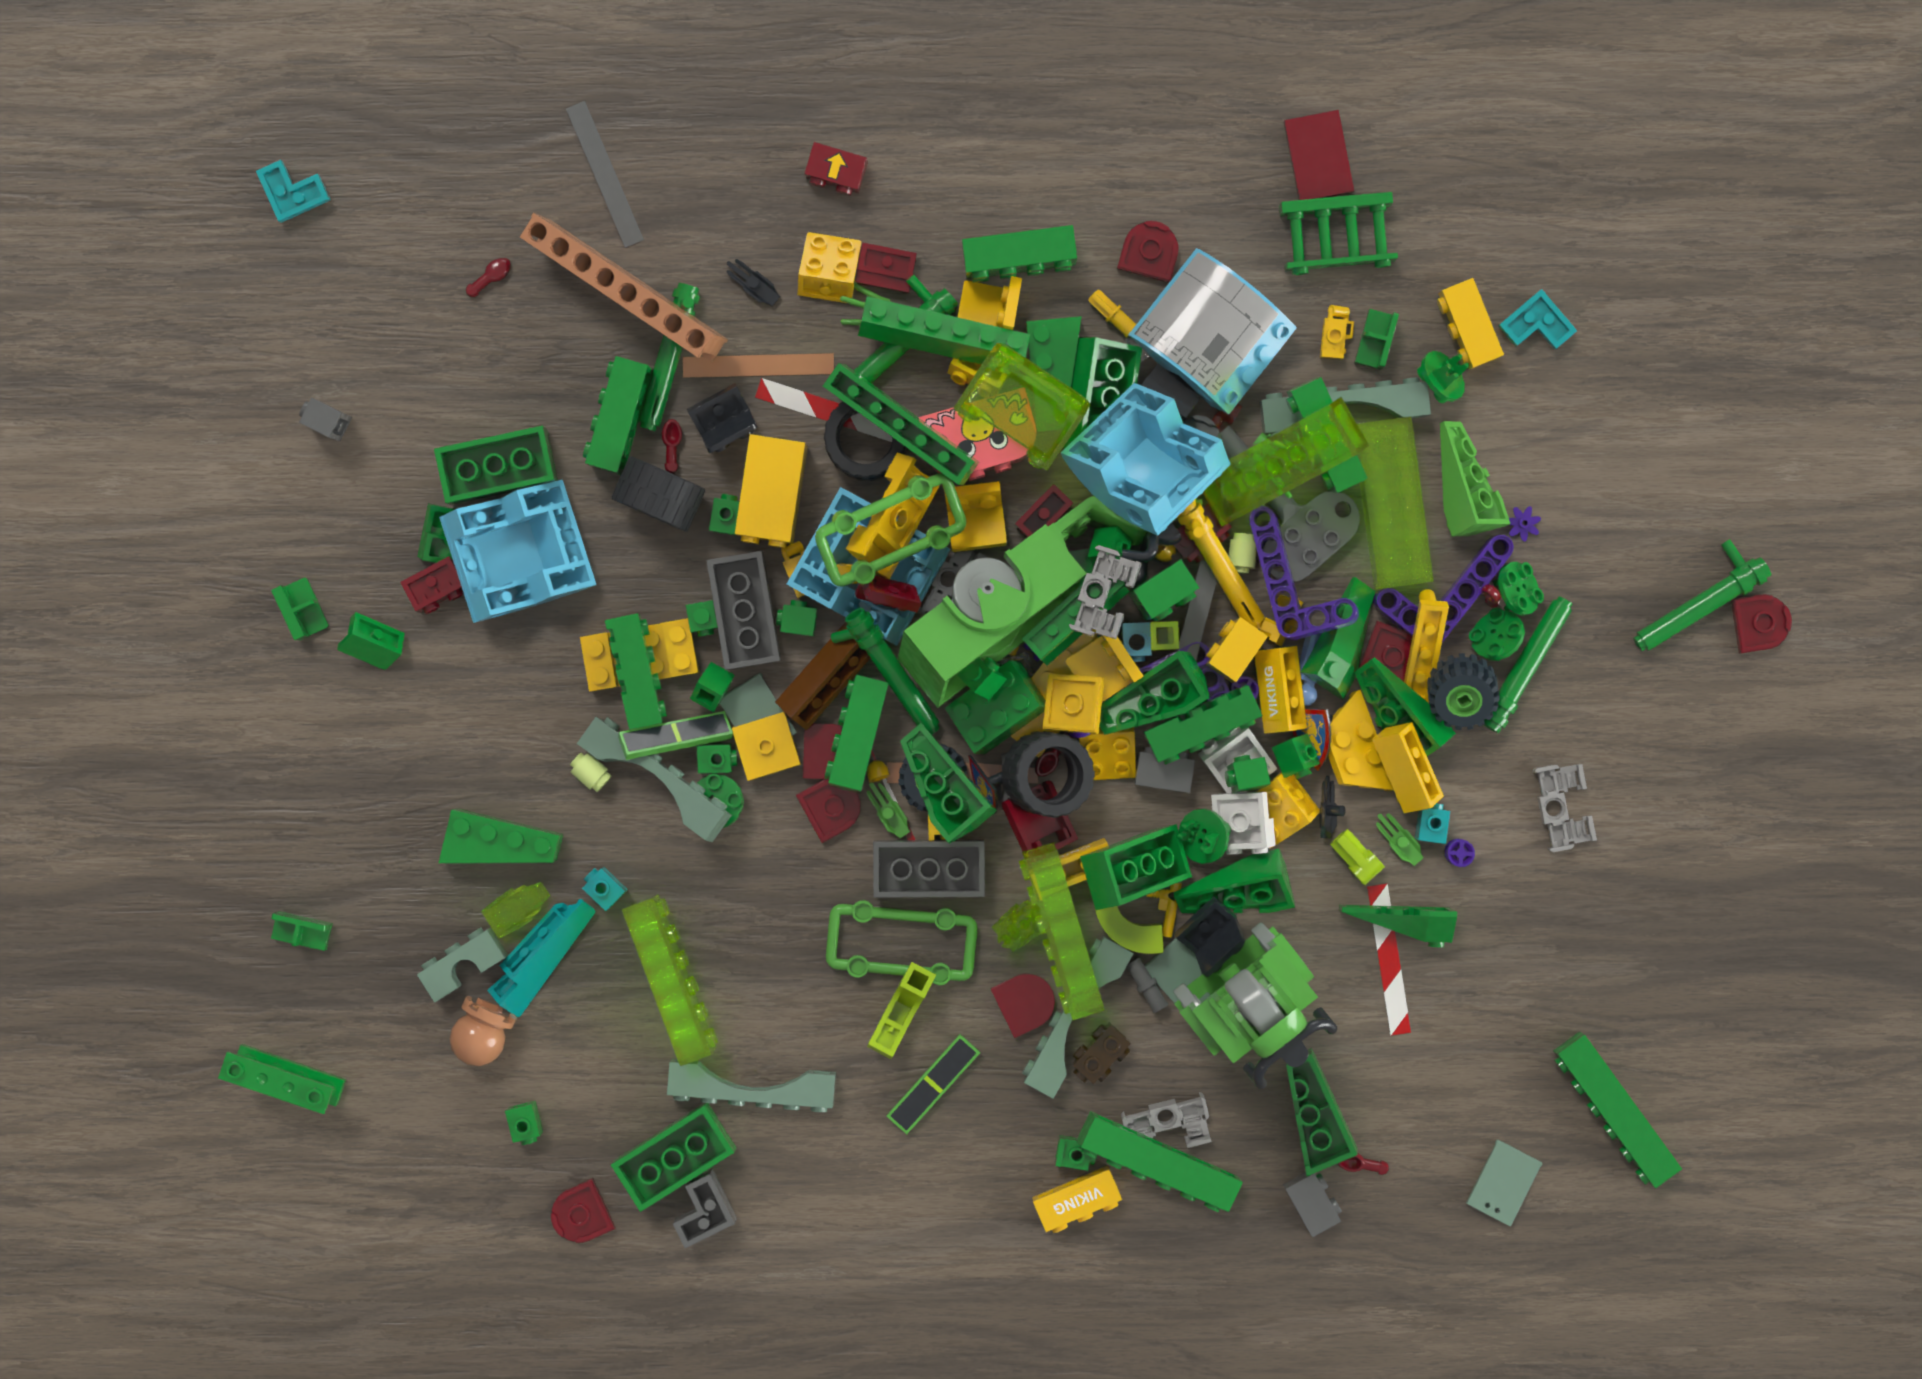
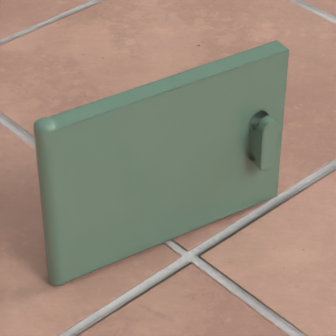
(751, 702)
(1174, 967)
(1504, 1182)

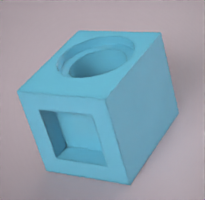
(1142, 629)

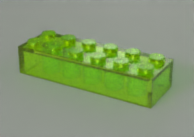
(1285, 461)
(1394, 505)
(1063, 932)
(670, 980)

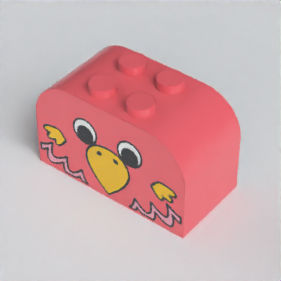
(979, 440)

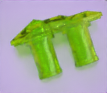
(515, 908)
(1017, 926)

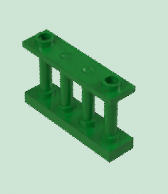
(1322, 210)
(1054, 634)
(282, 1078)

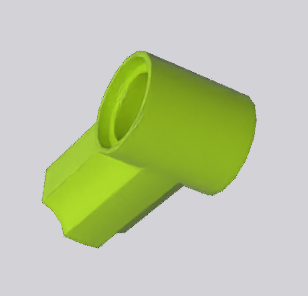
(1360, 861)

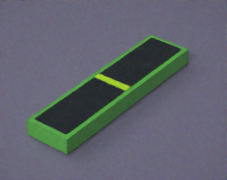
(675, 735)
(933, 1083)

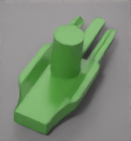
(891, 813)
(1402, 841)

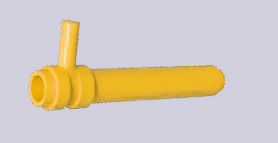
(1200, 531)

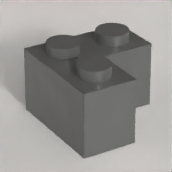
(711, 1210)

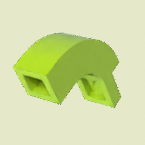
(1131, 935)
(901, 1010)

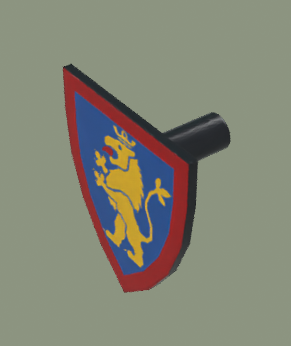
(1319, 732)
(990, 785)

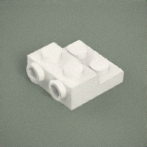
(1221, 753)
(1248, 821)

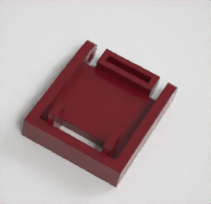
(1032, 827)

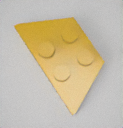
(1352, 747)

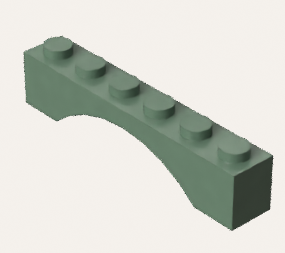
(1398, 400)
(698, 812)
(1049, 1068)
(694, 1079)

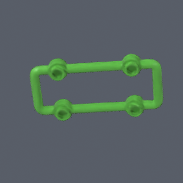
(845, 523)
(863, 912)

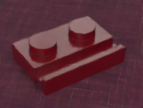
(885, 267)

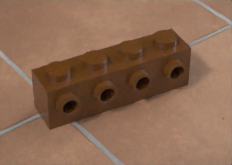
(822, 680)

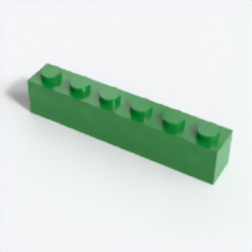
(935, 331)
(901, 424)
(1617, 1110)
(1158, 1161)

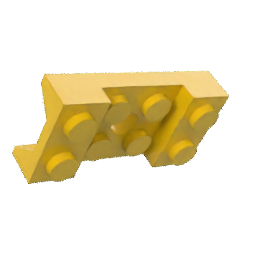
(885, 533)
(671, 646)

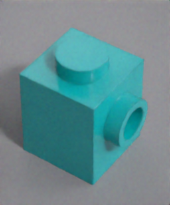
(1433, 824)
(603, 887)

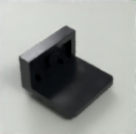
(1174, 387)
(723, 418)
(1212, 936)

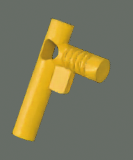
(1169, 906)

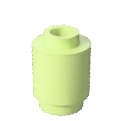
(1243, 552)
(590, 771)

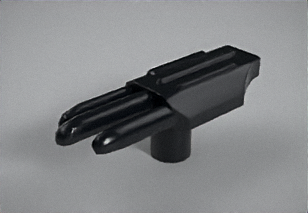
(756, 285)
(1329, 809)

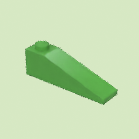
(1467, 495)

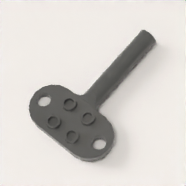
(1308, 530)

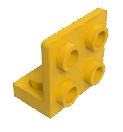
(828, 267)
(990, 303)
(983, 516)
(1105, 659)
(1112, 754)
(1288, 806)

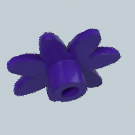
(1519, 527)

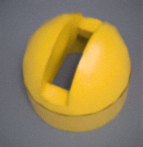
(1165, 552)
(877, 771)

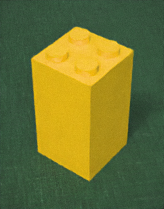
(771, 490)

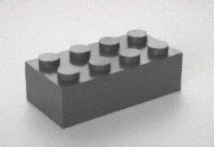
(744, 610)
(928, 868)

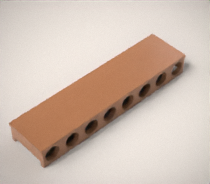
(623, 287)

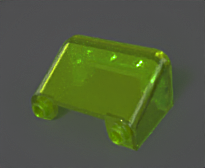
(1023, 404)

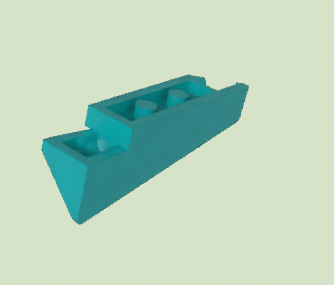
(539, 955)

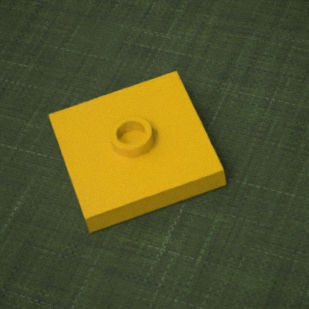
(1073, 703)
(766, 746)

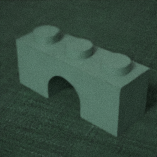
(441, 977)

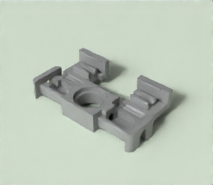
(1105, 567)
(1560, 831)
(1188, 1111)

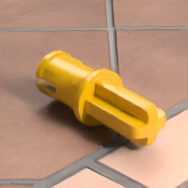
(1112, 312)

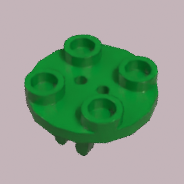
(1443, 375)
(1519, 588)
(1488, 644)
(726, 791)
(1214, 841)

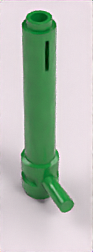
(888, 353)
(666, 363)
(1739, 582)
(870, 637)
(1529, 662)

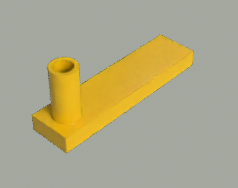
(1426, 642)

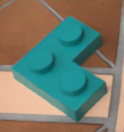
(289, 198)
(1538, 314)

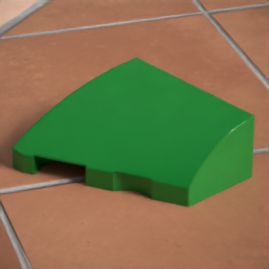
(433, 542)

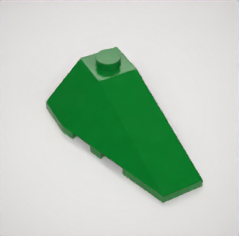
(1340, 650)
(1160, 694)
(1399, 704)
(949, 794)
(1250, 883)
(1426, 924)

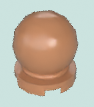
(480, 1034)

